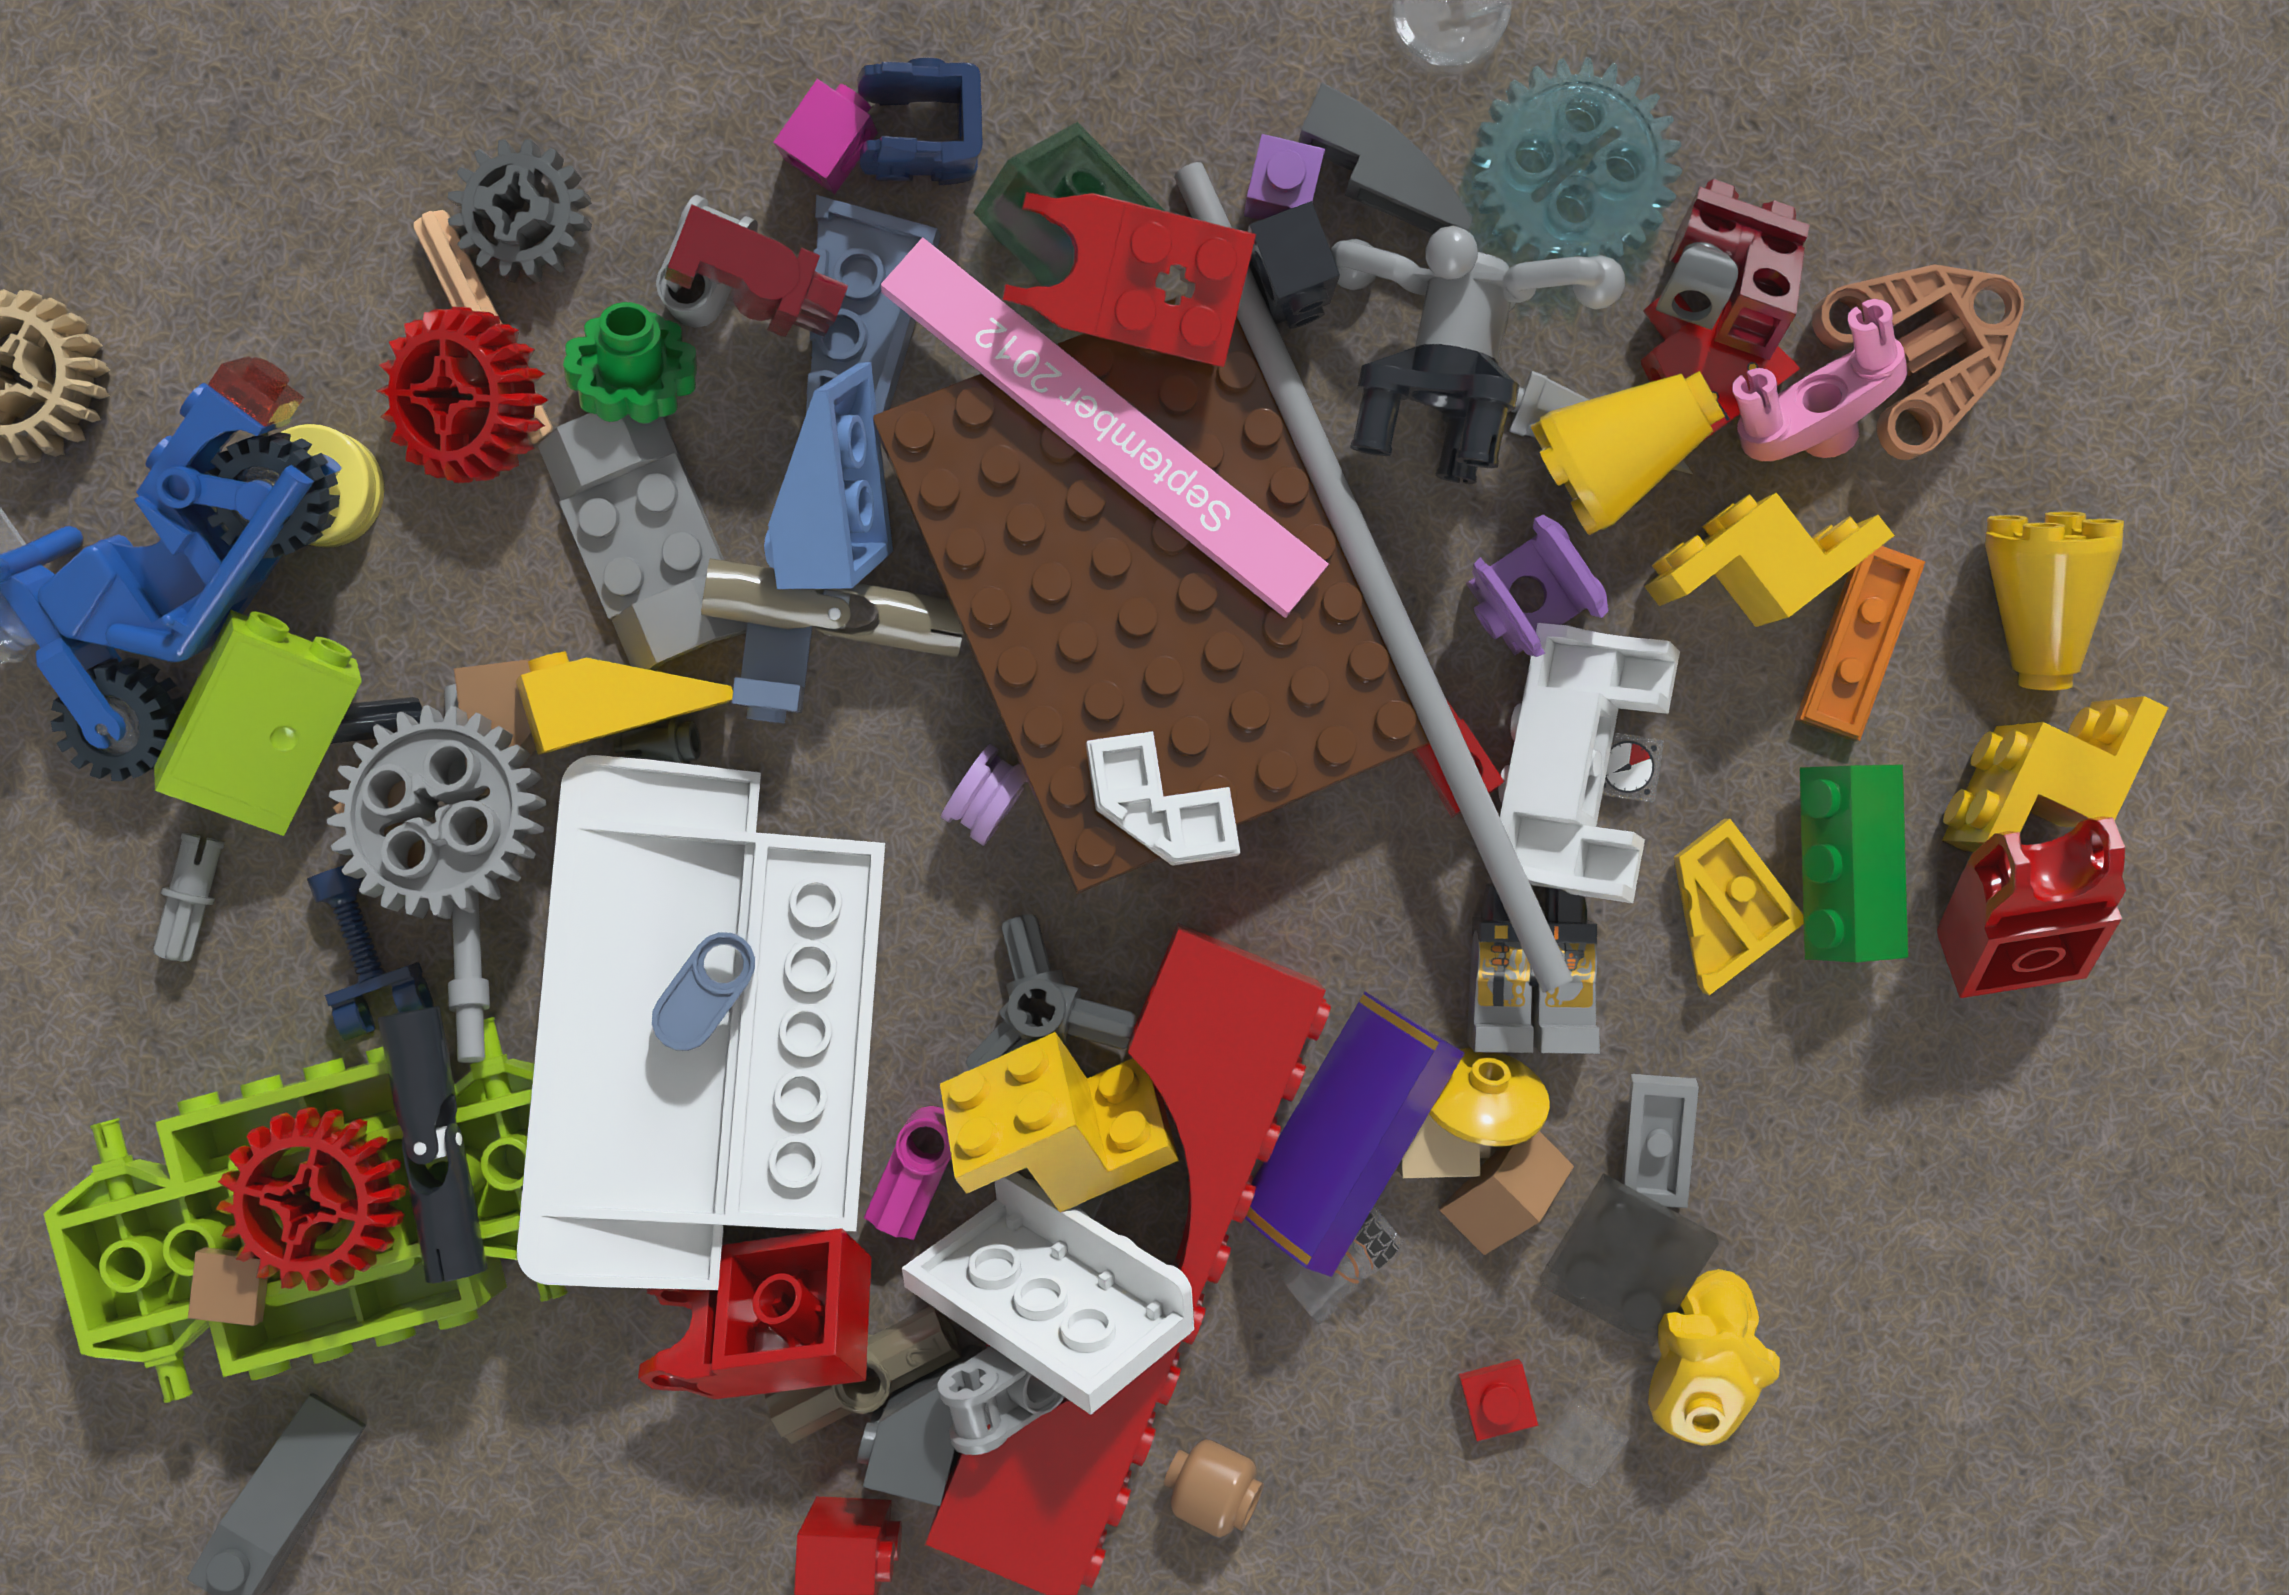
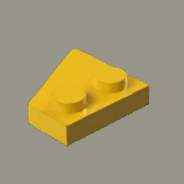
(1730, 905)

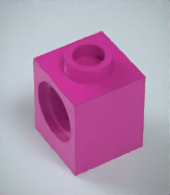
(827, 134)

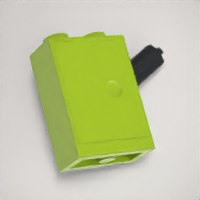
(265, 721)

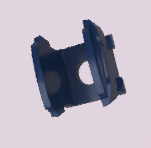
(924, 82)

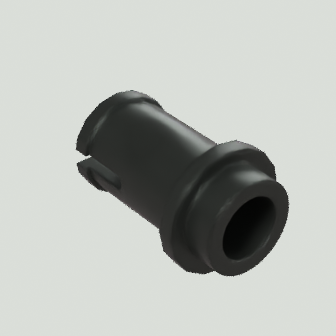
(670, 743)

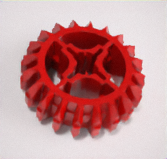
(467, 355)
(294, 1246)

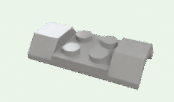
(638, 533)

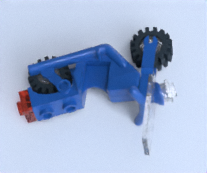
(176, 592)

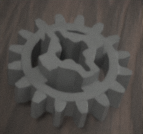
(505, 185)

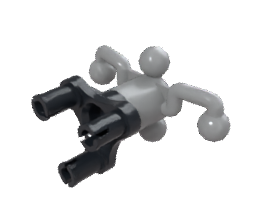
(1458, 340)

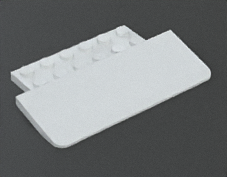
(761, 1125)

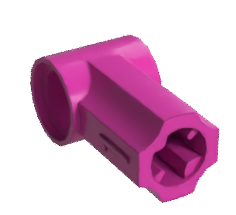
(909, 1178)

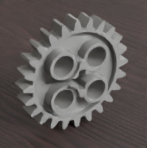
(450, 866)

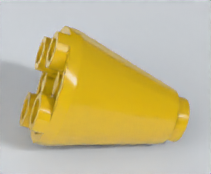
(1624, 443)
(2051, 589)

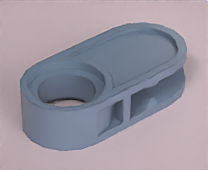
(696, 1003)

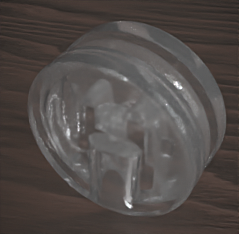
(1448, 35)

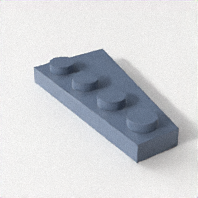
(861, 251)

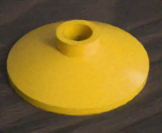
(1492, 1100)

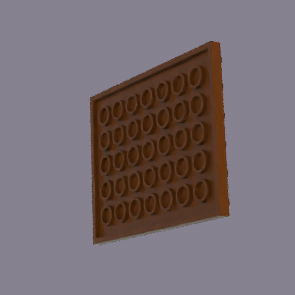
(1119, 625)

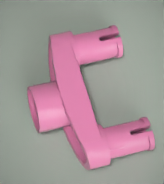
(1824, 407)

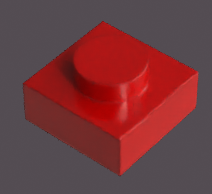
(1498, 1399)

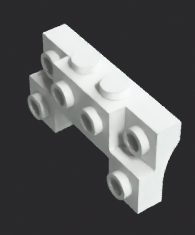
(1564, 752)

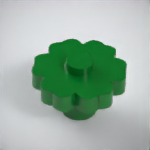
(630, 365)

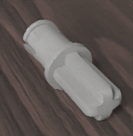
(187, 899)

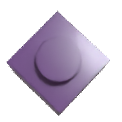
(1282, 176)

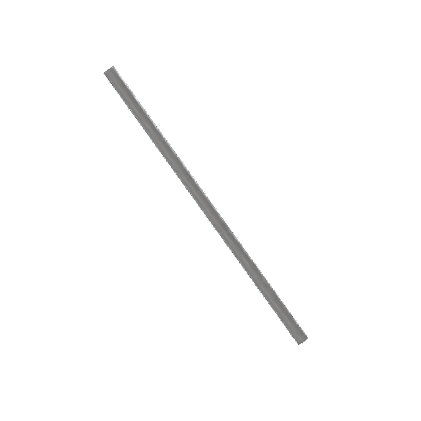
(1386, 608)

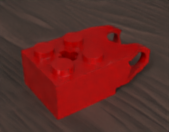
(1116, 269)
(2034, 909)
(781, 1320)

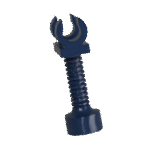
(348, 1005)

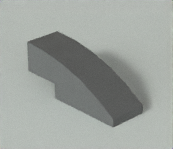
(1385, 164)

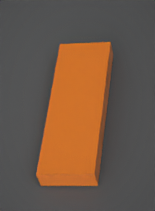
(1860, 643)

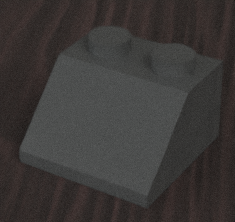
(910, 1439)

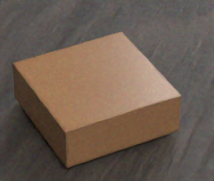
(226, 1288)

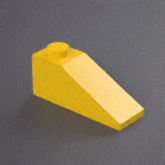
(600, 698)

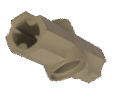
(898, 1357)

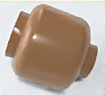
(1213, 1488)

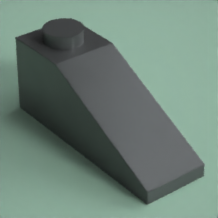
(277, 1502)

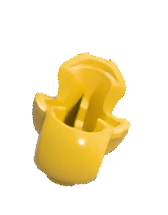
(1710, 1361)

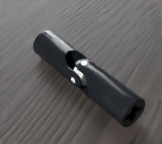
(427, 1115)

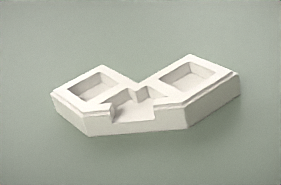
(1173, 827)

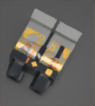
(1504, 982)

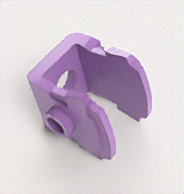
(1560, 571)

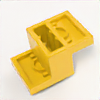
(1766, 558)
(2053, 771)
(1049, 1117)

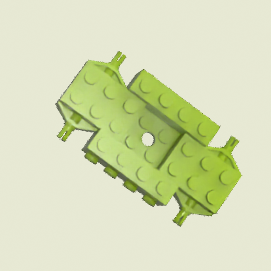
(135, 1225)

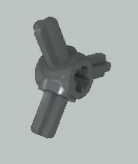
(1072, 1014)

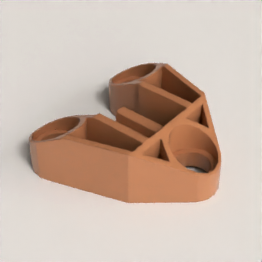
(1982, 346)

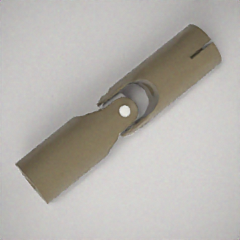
(902, 619)

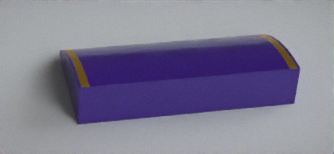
(1349, 1134)

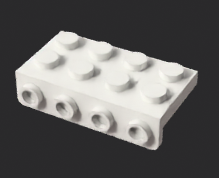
(1056, 1293)

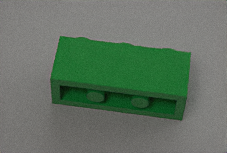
(1853, 863)

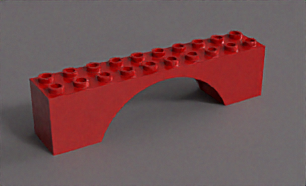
(1223, 1052)

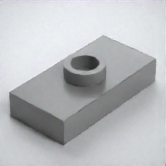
(1660, 1137)

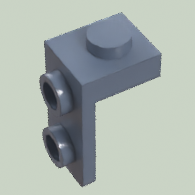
(773, 672)

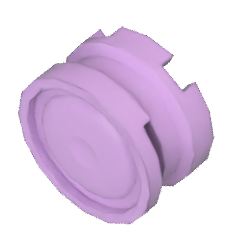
(985, 795)

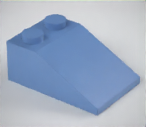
(833, 500)

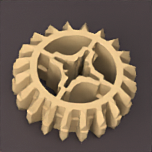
(45, 335)

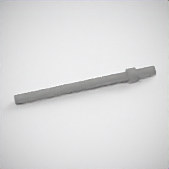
(469, 991)

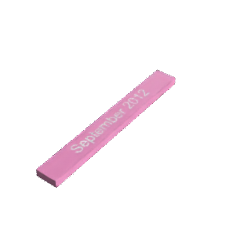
(1103, 427)

